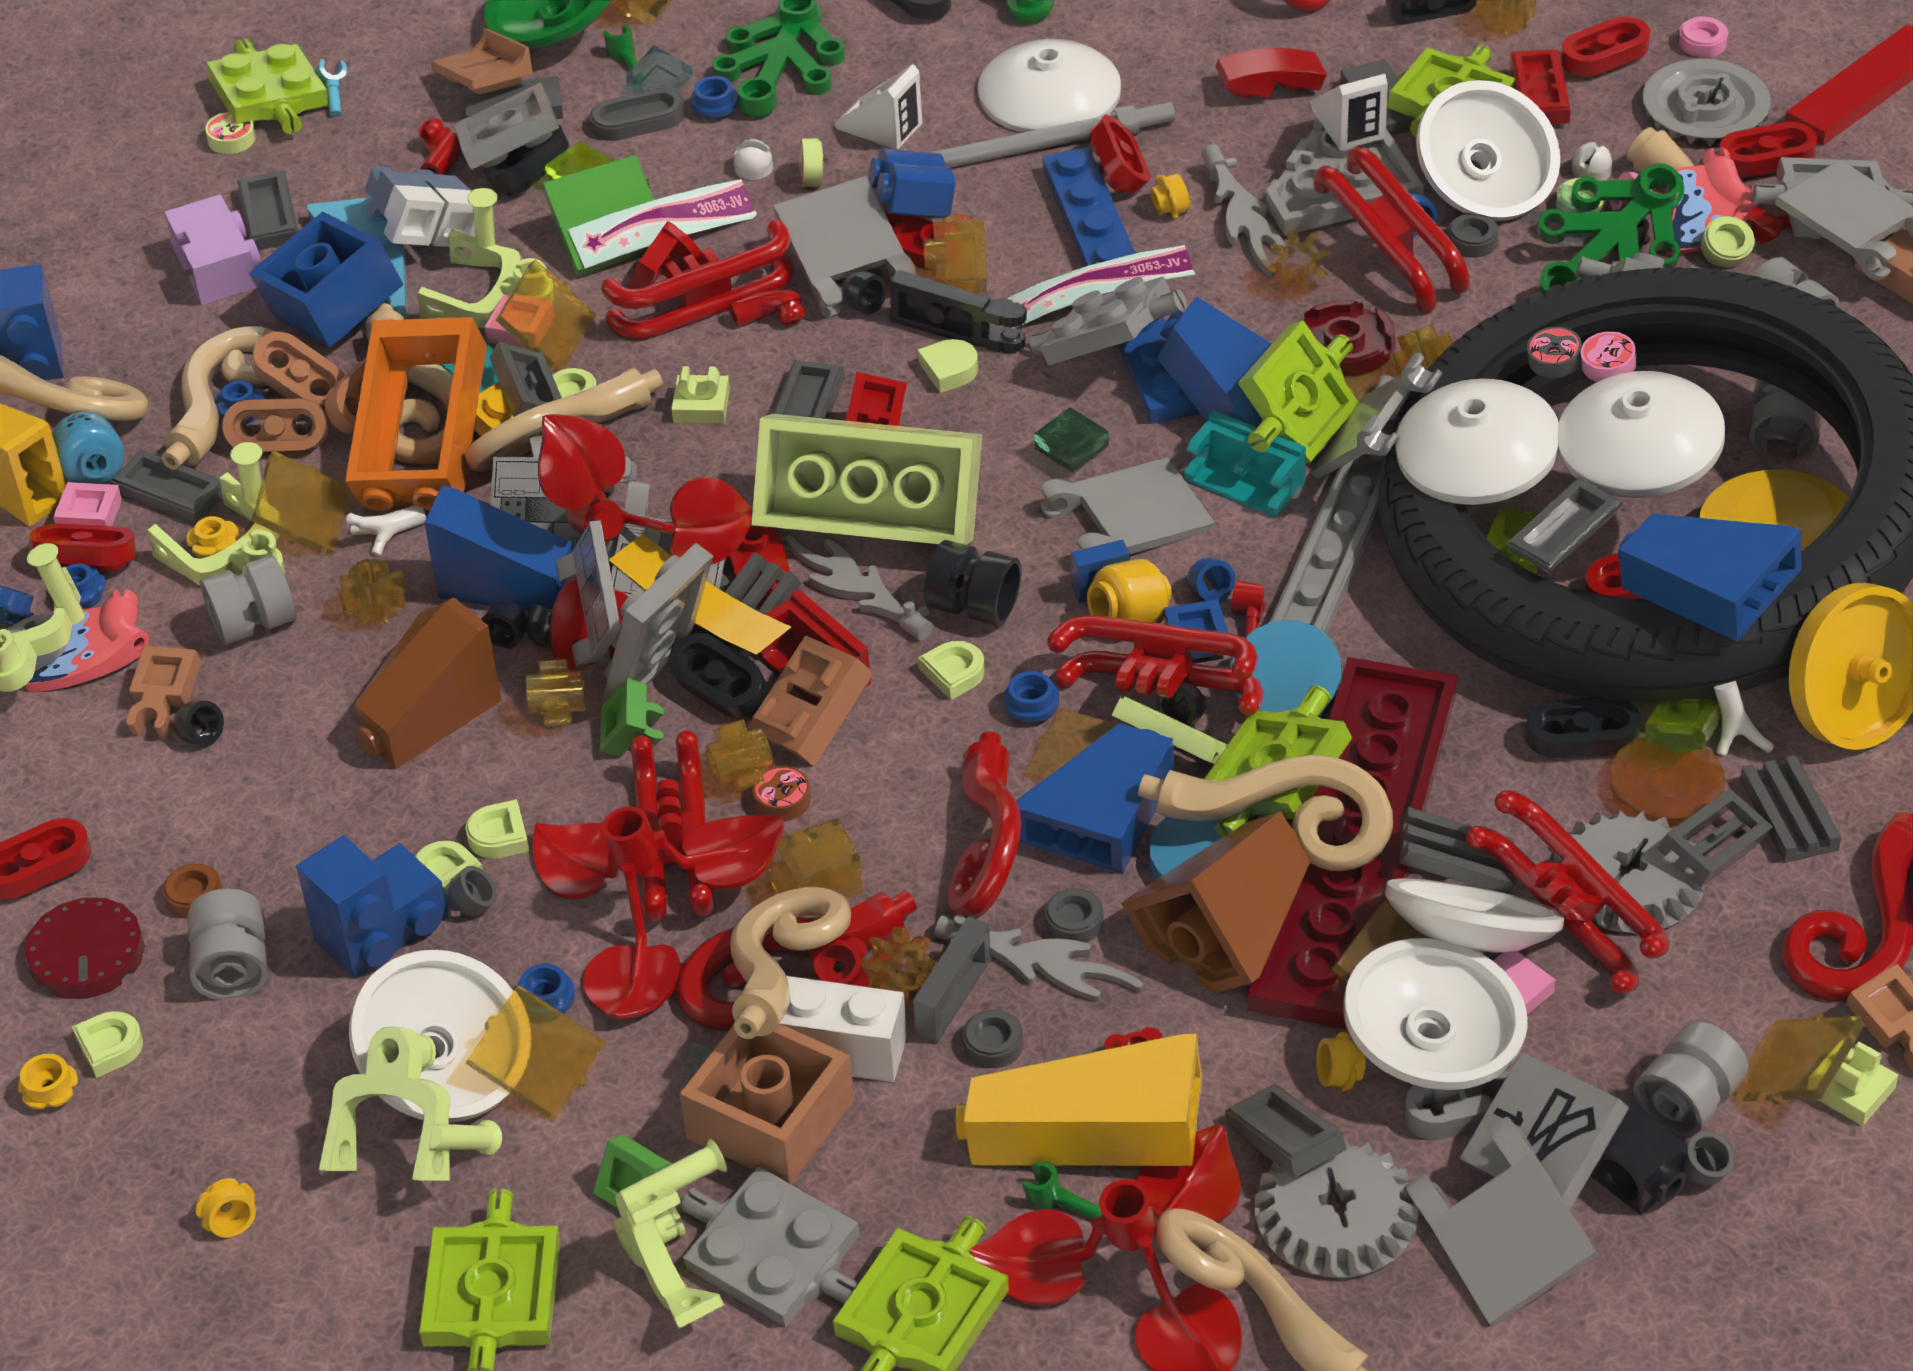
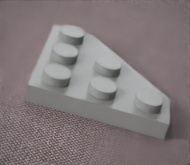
(1297, 204)

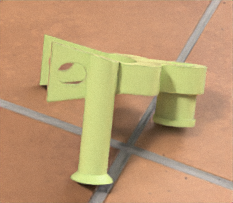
(483, 254)
(241, 498)
(21, 648)
(394, 1069)
(649, 1223)

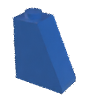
(1209, 357)
(491, 554)
(1710, 568)
(1093, 802)

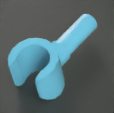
(332, 85)

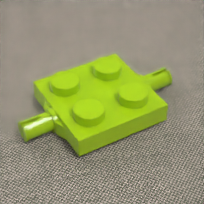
(1437, 72)
(267, 84)
(1299, 390)
(1275, 737)
(490, 1284)
(922, 1302)

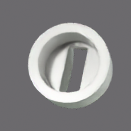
(753, 160)
(1599, 160)

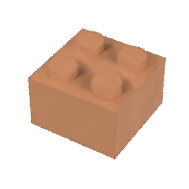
(768, 1099)

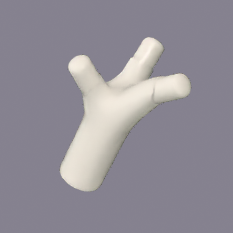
(386, 525)
(1736, 720)

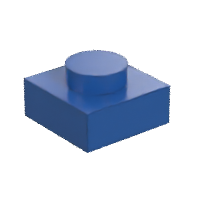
(1090, 560)
(1199, 615)

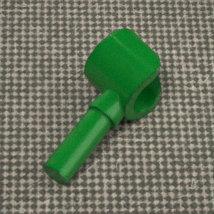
(621, 46)
(1051, 1193)

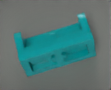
(1238, 472)

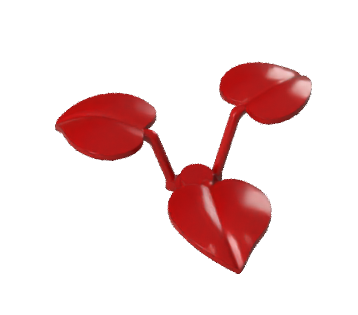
(585, 458)
(579, 857)
(1046, 1246)

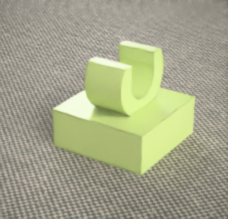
(700, 397)
(1860, 1085)

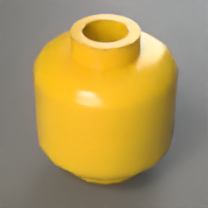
(1130, 591)

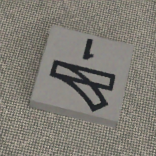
(1560, 1117)

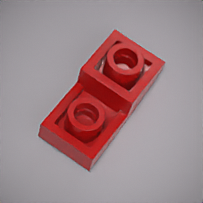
(1259, 70)

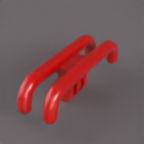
(1391, 224)
(702, 288)
(1159, 658)
(664, 812)
(1573, 887)

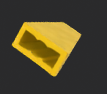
(28, 466)
(1089, 1108)

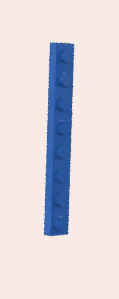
(1100, 238)

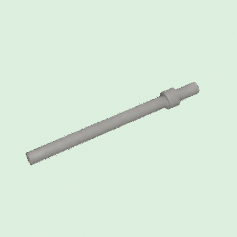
(1053, 136)

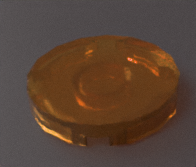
(1664, 781)

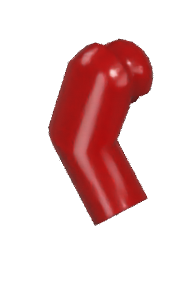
(440, 144)
(765, 304)

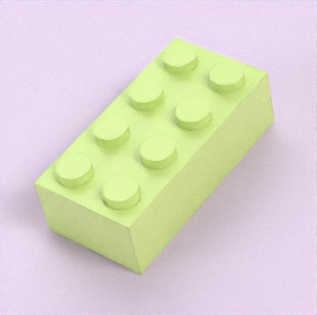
(866, 479)

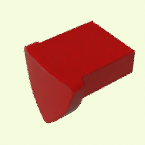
(668, 246)

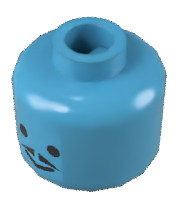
(88, 448)

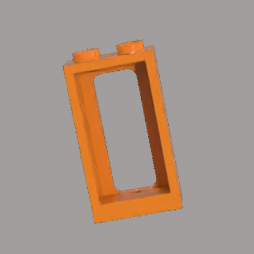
(391, 354)

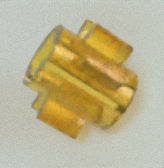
(1505, 15)
(1287, 252)
(1420, 341)
(372, 591)
(556, 692)
(739, 756)
(892, 951)

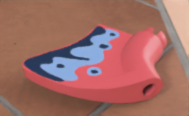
(1709, 193)
(97, 645)

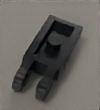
(956, 313)

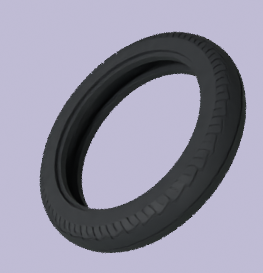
(1632, 645)

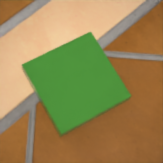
(593, 195)

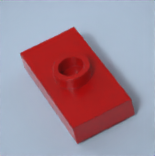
(1542, 80)

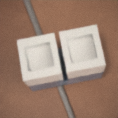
(419, 205)

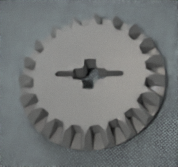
(1676, 89)
(1656, 885)
(1309, 1233)

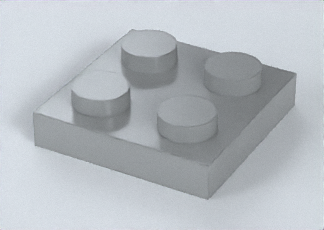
(514, 122)

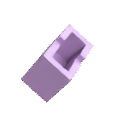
(214, 247)

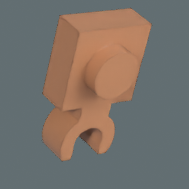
(161, 681)
(1887, 1009)

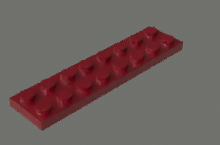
(1397, 737)

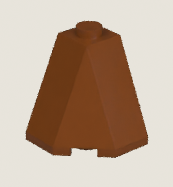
(428, 684)
(1224, 903)

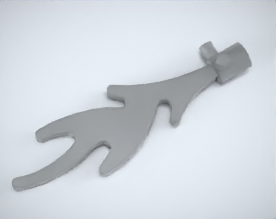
(1244, 210)
(848, 583)
(1048, 956)

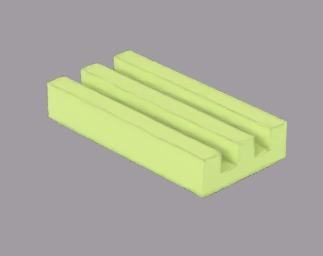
(1182, 734)

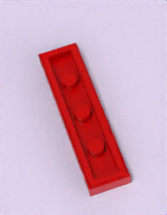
(1857, 88)

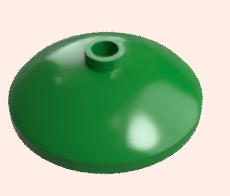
(541, 21)

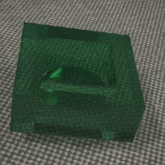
(1071, 439)

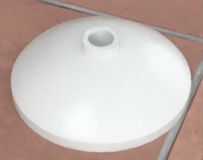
(1048, 85)
(1499, 132)
(1641, 434)
(1477, 441)
(1473, 915)
(449, 1002)
(1435, 1014)

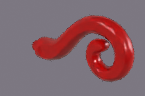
(986, 862)
(1890, 873)
(869, 919)

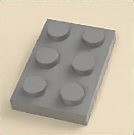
(658, 619)

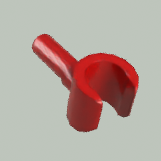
(1766, 225)
(1248, 600)

